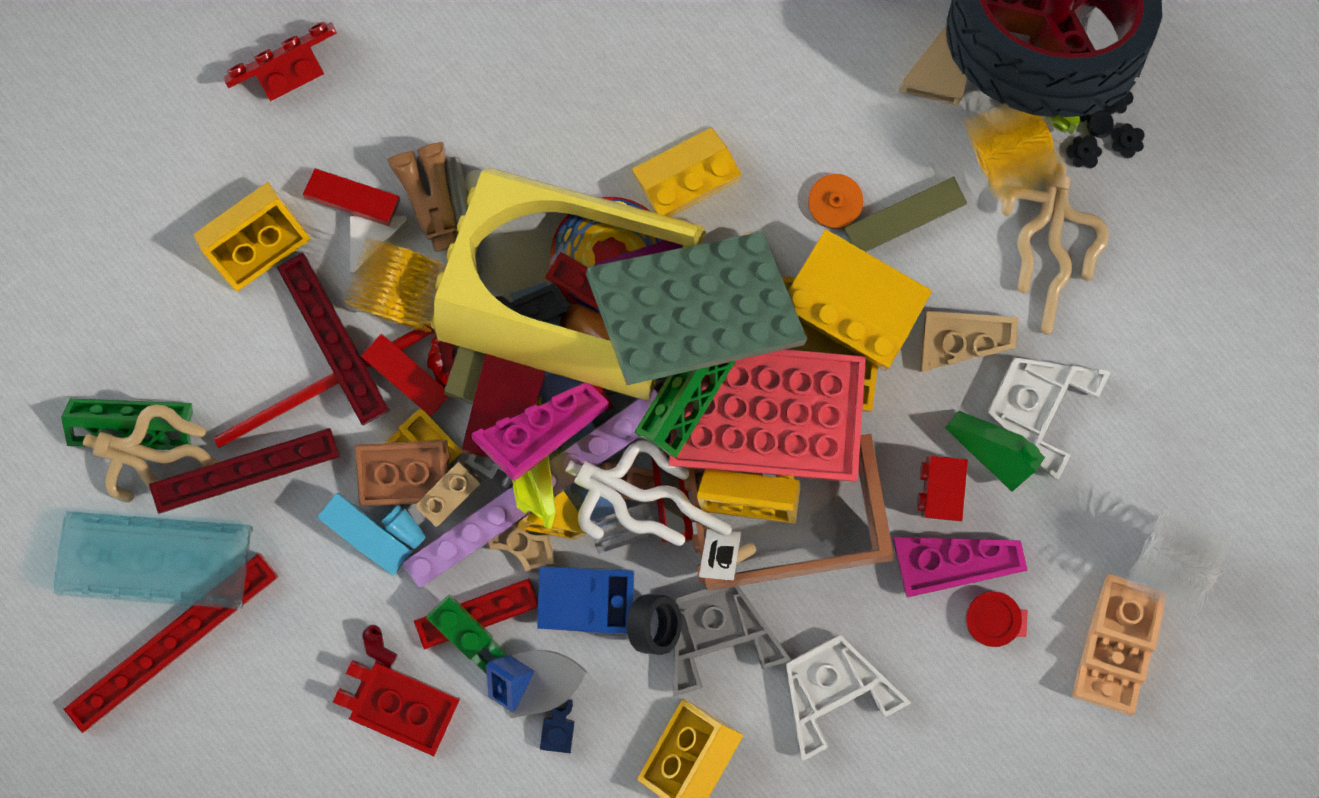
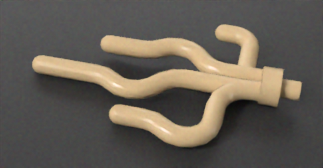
(1054, 203)
(130, 452)

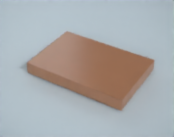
(399, 470)

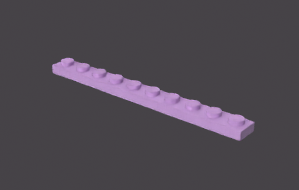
(502, 511)

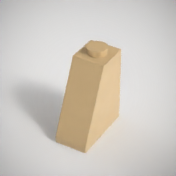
(936, 74)

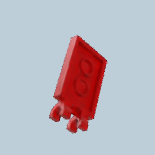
(398, 706)

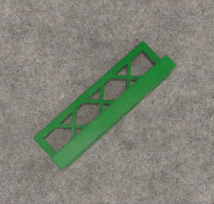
(669, 404)
(121, 415)

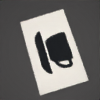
(720, 555)

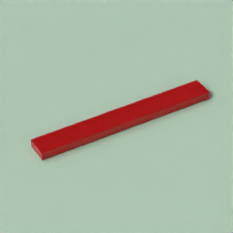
(161, 651)

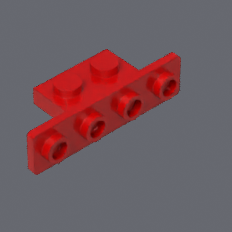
(286, 66)

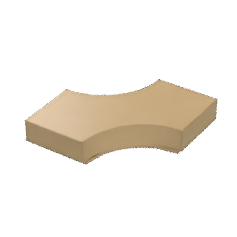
(529, 548)

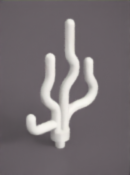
(605, 482)

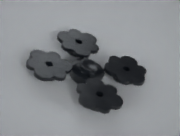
(1100, 125)

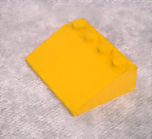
(857, 299)

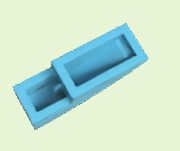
(364, 533)

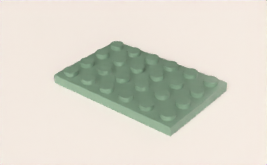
(695, 307)

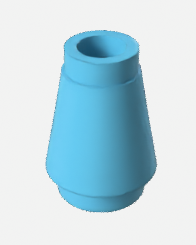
(403, 526)

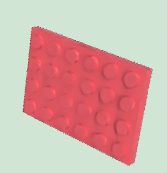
(782, 417)

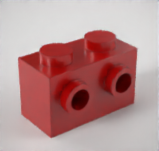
(943, 488)

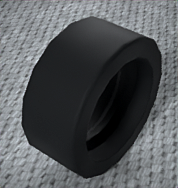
(668, 624)

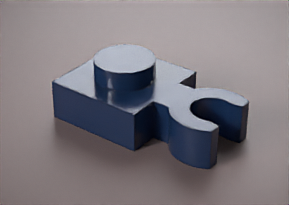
(557, 731)

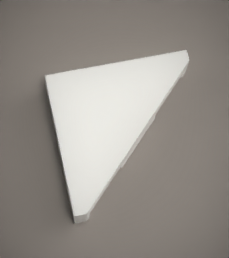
(363, 228)

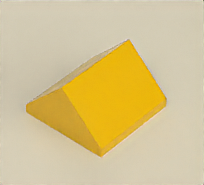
(564, 524)

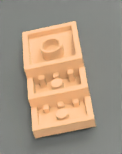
(1119, 645)

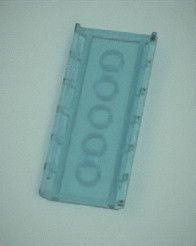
(152, 560)

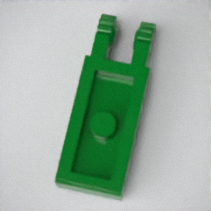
(464, 631)

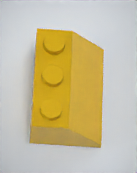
(687, 173)
(251, 237)
(749, 495)
(690, 754)

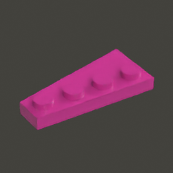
(531, 436)
(947, 562)

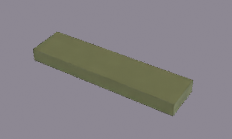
(906, 215)

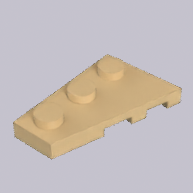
(964, 336)

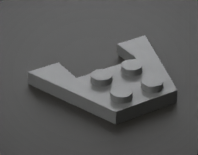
(716, 622)

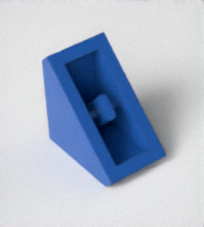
(507, 681)

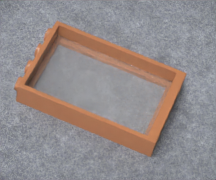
(834, 528)

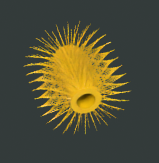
(1013, 148)
(396, 285)

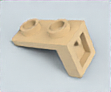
(448, 493)

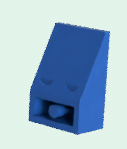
(584, 599)

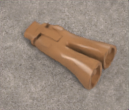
(435, 211)

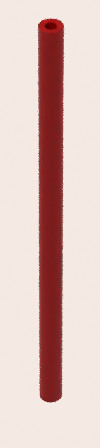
(305, 394)

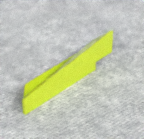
(535, 491)

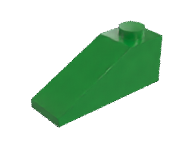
(998, 449)

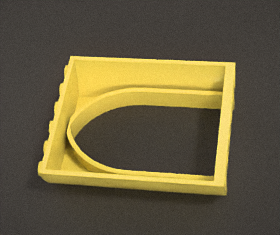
(477, 321)

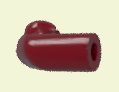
(375, 648)

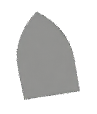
(552, 683)

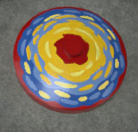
(595, 241)

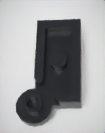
(538, 305)

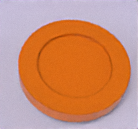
(835, 201)

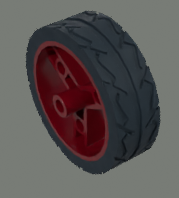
(1058, 65)

